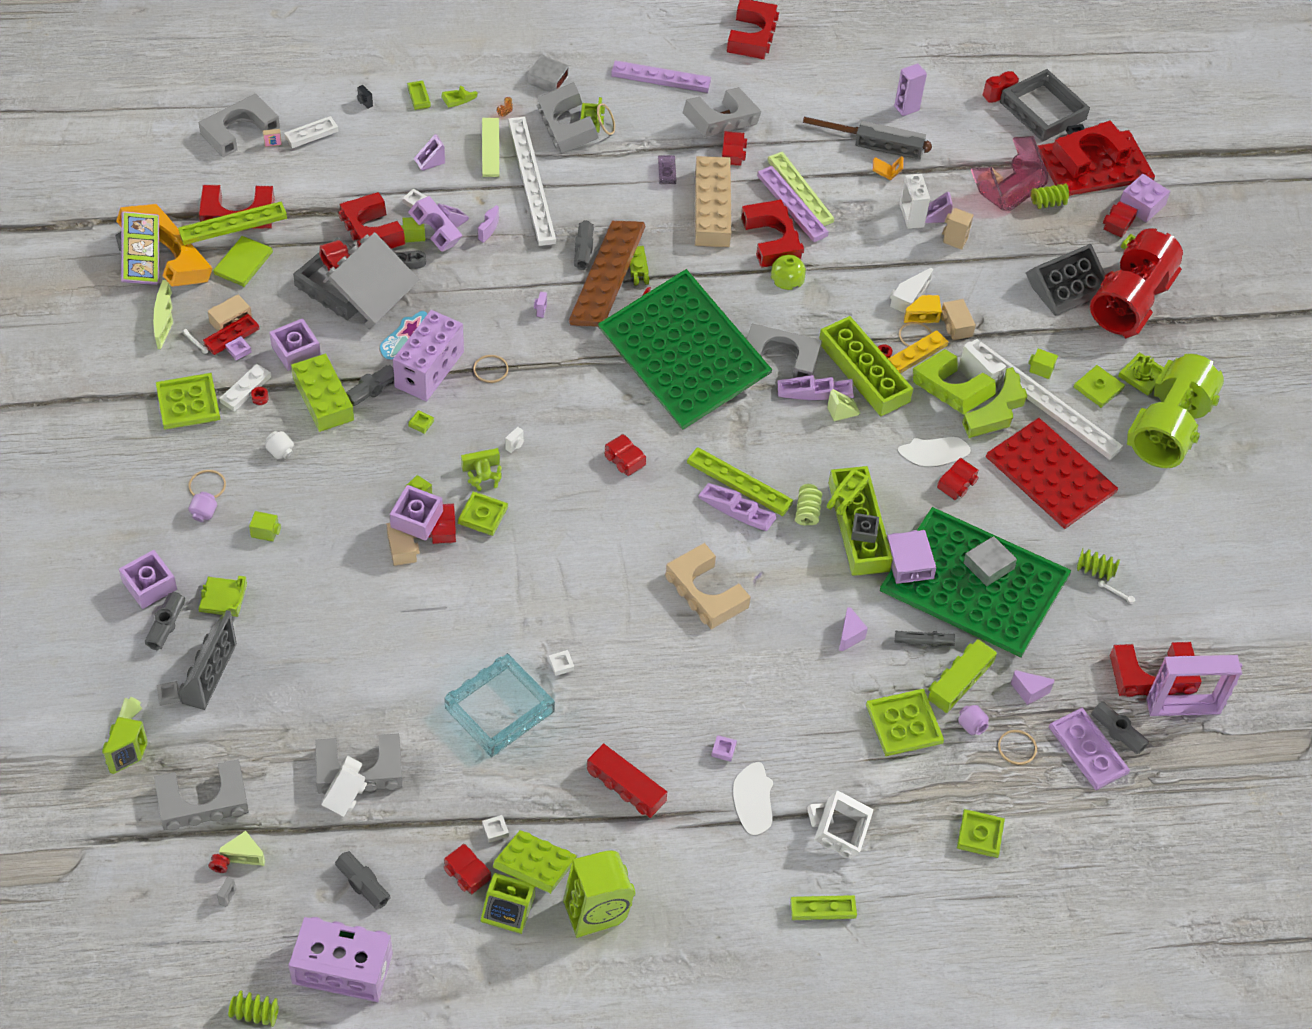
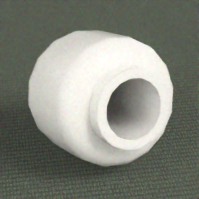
(279, 445)

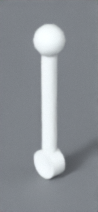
(204, 349)
(1130, 600)

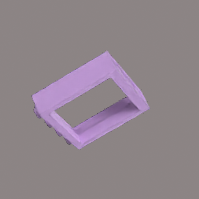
(1162, 704)

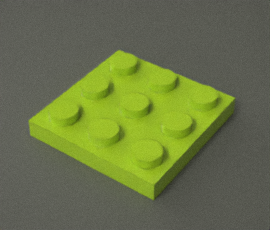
(187, 401)
(904, 722)
(534, 861)

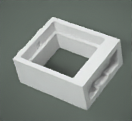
(914, 201)
(852, 809)

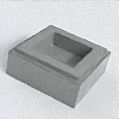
(168, 693)
(226, 892)

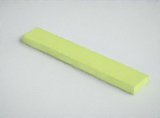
(800, 187)

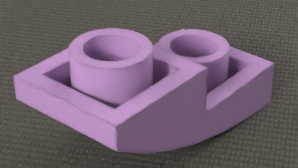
(488, 227)

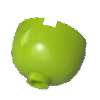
(788, 272)

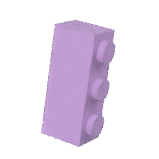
(910, 89)

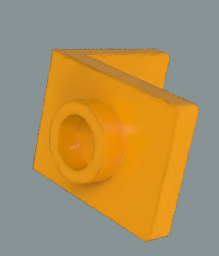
(886, 170)

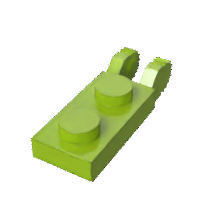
(639, 267)
(848, 490)

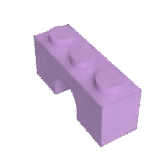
(427, 212)

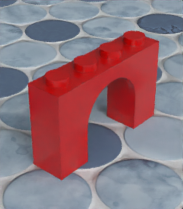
(757, 43)
(1103, 135)
(212, 199)
(367, 208)
(772, 215)
(1134, 681)

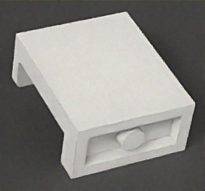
(973, 364)

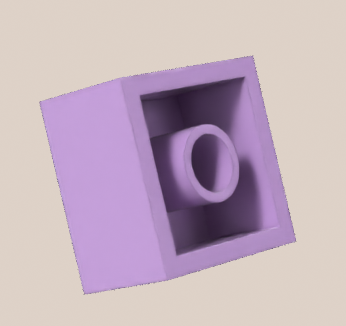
(1146, 197)
(294, 343)
(416, 512)
(148, 579)

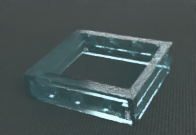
(518, 727)

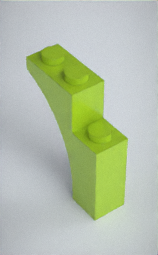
(999, 412)

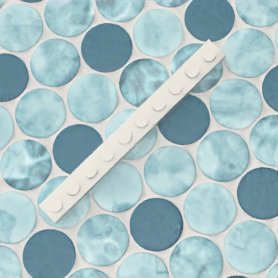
(532, 181)
(1058, 409)

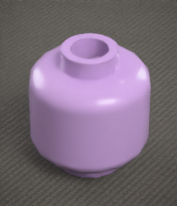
(202, 506)
(973, 719)

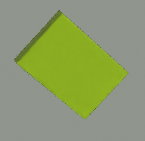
(243, 261)

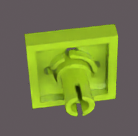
(1144, 371)

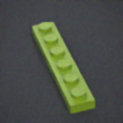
(232, 223)
(740, 481)

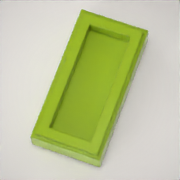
(418, 95)

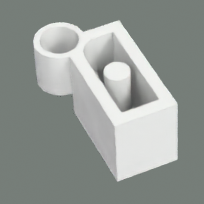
(345, 787)

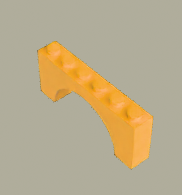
(189, 264)

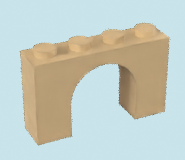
(711, 608)

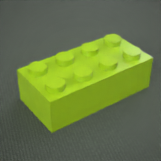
(322, 392)

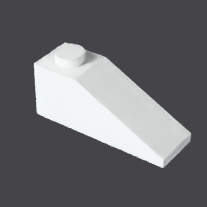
(910, 290)

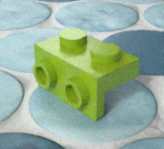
(590, 109)

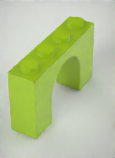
(961, 396)

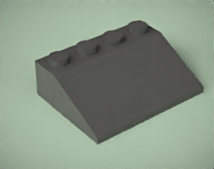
(1068, 279)
(209, 663)

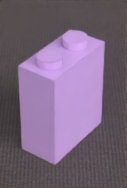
(911, 556)

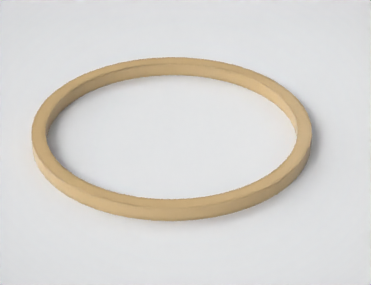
(599, 119)
(910, 323)
(490, 381)
(203, 471)
(1013, 762)

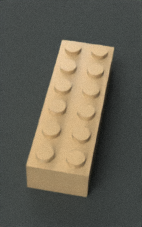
(712, 201)

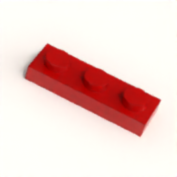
(241, 328)

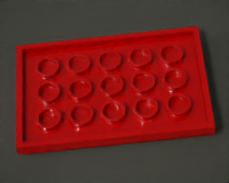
(1102, 172)
(1051, 473)

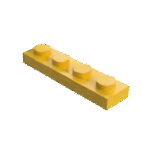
(918, 351)

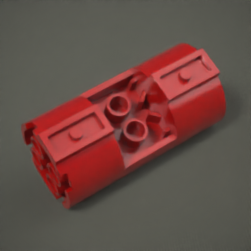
(1128, 294)

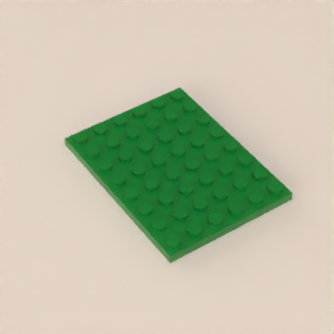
(684, 349)
(1000, 613)

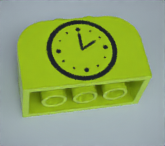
(598, 892)

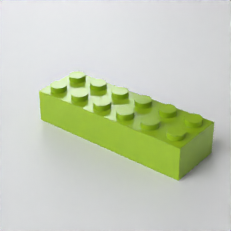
(865, 365)
(862, 556)

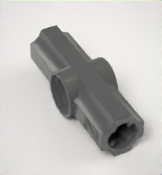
(583, 245)
(371, 385)
(160, 629)
(1113, 720)
(362, 880)

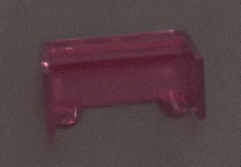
(1017, 187)

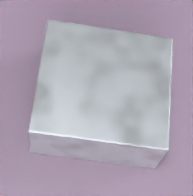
(548, 74)
(990, 561)

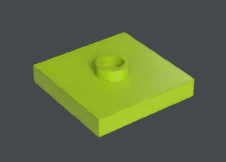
(1099, 386)
(482, 513)
(980, 833)

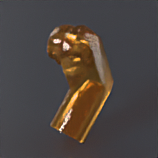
(507, 108)

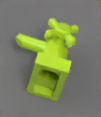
(481, 462)

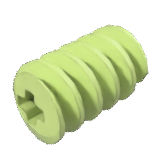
(808, 505)

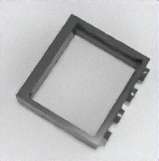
(1031, 120)
(316, 292)

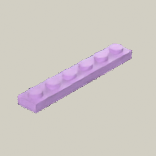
(661, 76)
(795, 205)

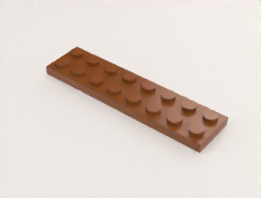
(607, 273)

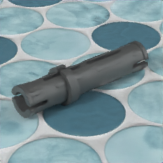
(924, 638)

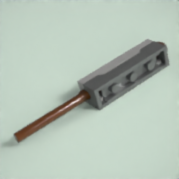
(882, 137)

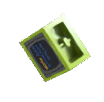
(125, 744)
(508, 903)

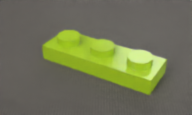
(823, 907)

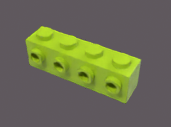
(962, 675)

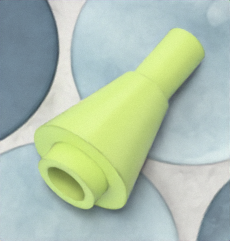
(130, 708)

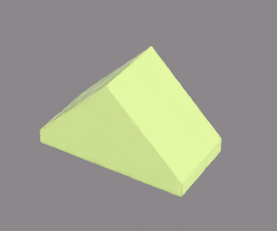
(841, 406)
(243, 851)

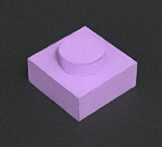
(541, 304)
(238, 348)
(724, 748)

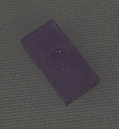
(667, 169)

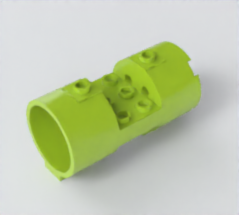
(1169, 428)

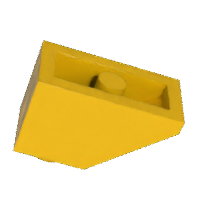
(924, 310)

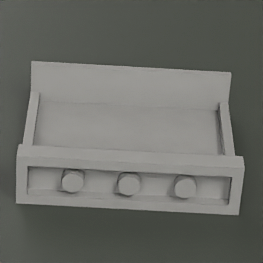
(372, 278)

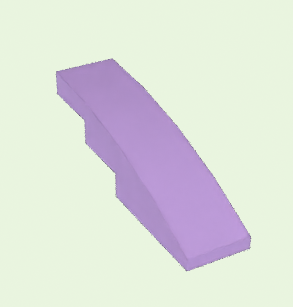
(810, 389)
(737, 507)

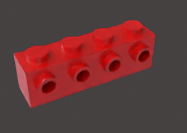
(626, 780)

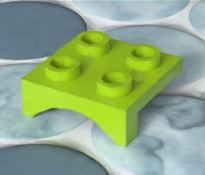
(223, 595)

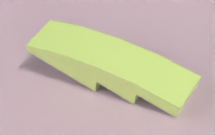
(490, 147)
(162, 314)

